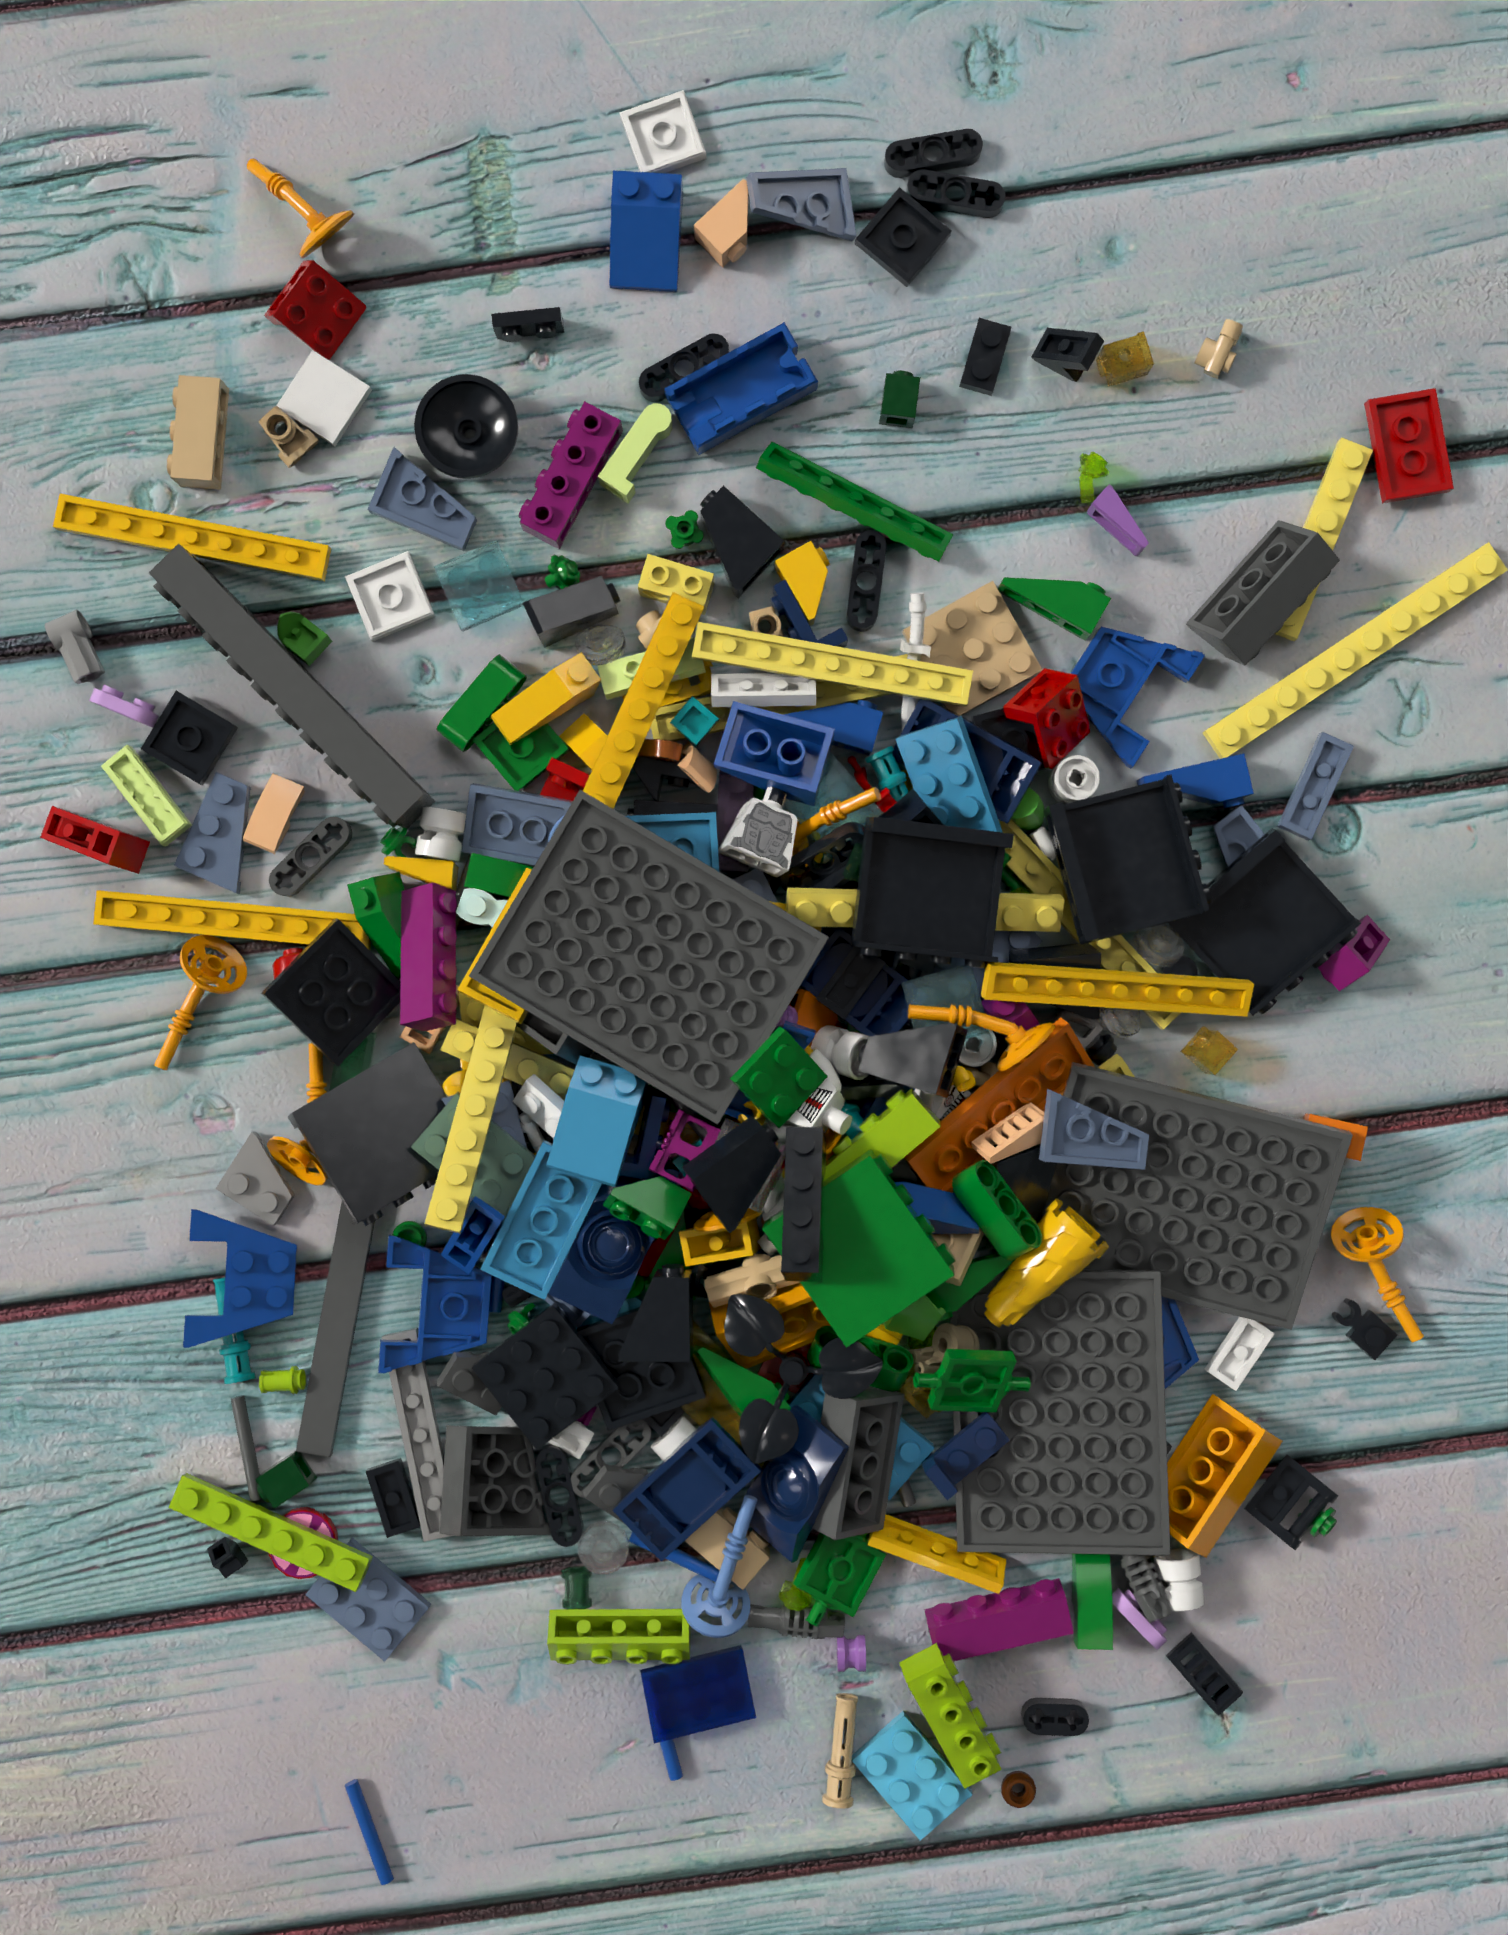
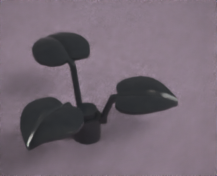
(846, 1372)

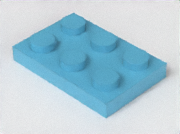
(911, 1775)

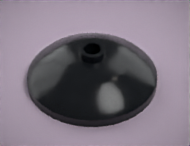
(461, 405)

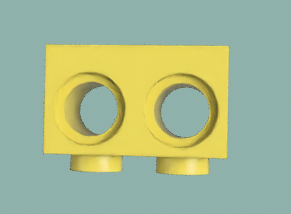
(663, 577)

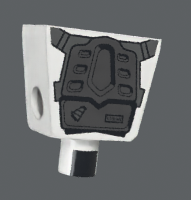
(762, 834)

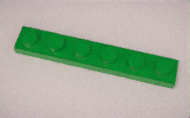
(854, 501)

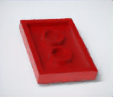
(1408, 445)

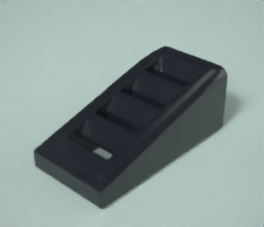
(1226, 1695)

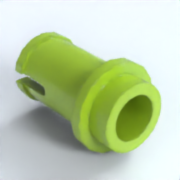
(283, 1380)

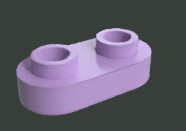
(112, 700)
(1130, 1609)

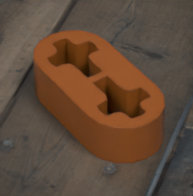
(661, 750)

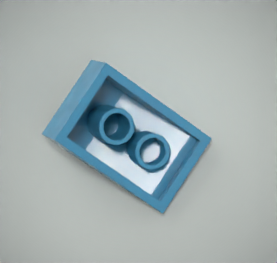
(597, 1121)

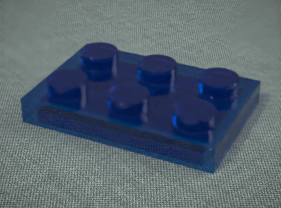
(697, 1694)

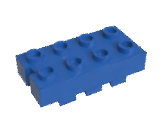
(741, 388)

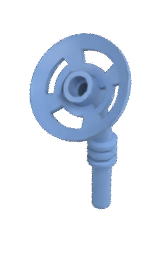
(719, 1592)

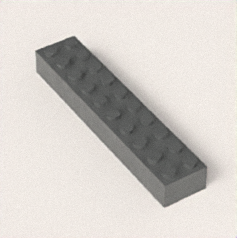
(286, 682)

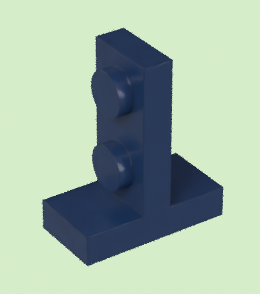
(786, 604)
(649, 1140)
(964, 1453)

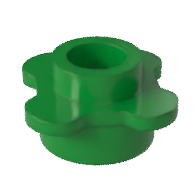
(682, 539)

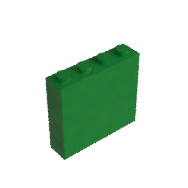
(873, 1249)

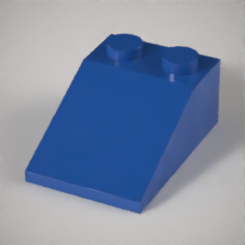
(645, 230)
(775, 751)

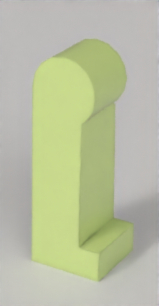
(650, 427)

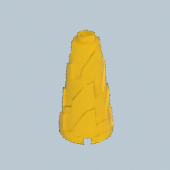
(1064, 1252)

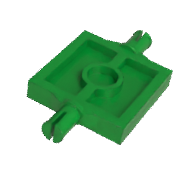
(971, 1380)
(838, 1574)

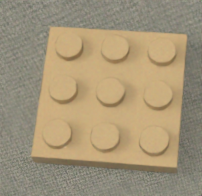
(979, 637)

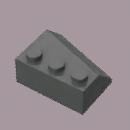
(490, 1484)

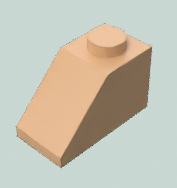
(725, 226)

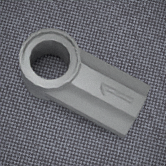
(72, 637)

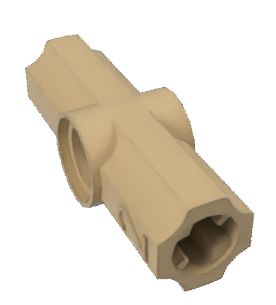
(757, 1277)

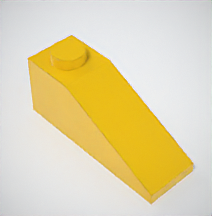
(547, 698)

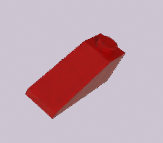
(95, 840)

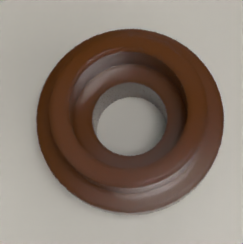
(1021, 1798)

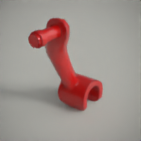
(860, 775)

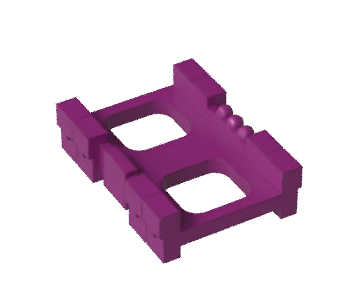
(675, 1145)

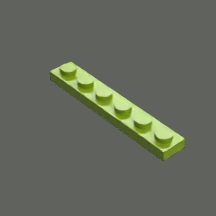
(270, 1532)

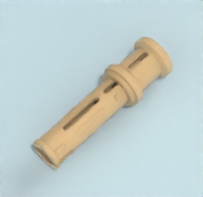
(838, 1768)

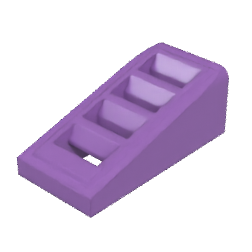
(1115, 518)

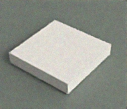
(663, 134)
(324, 398)
(390, 596)

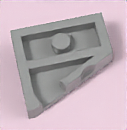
(256, 1182)

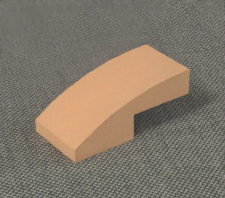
(698, 768)
(272, 813)

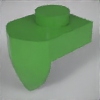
(301, 636)
(1030, 812)

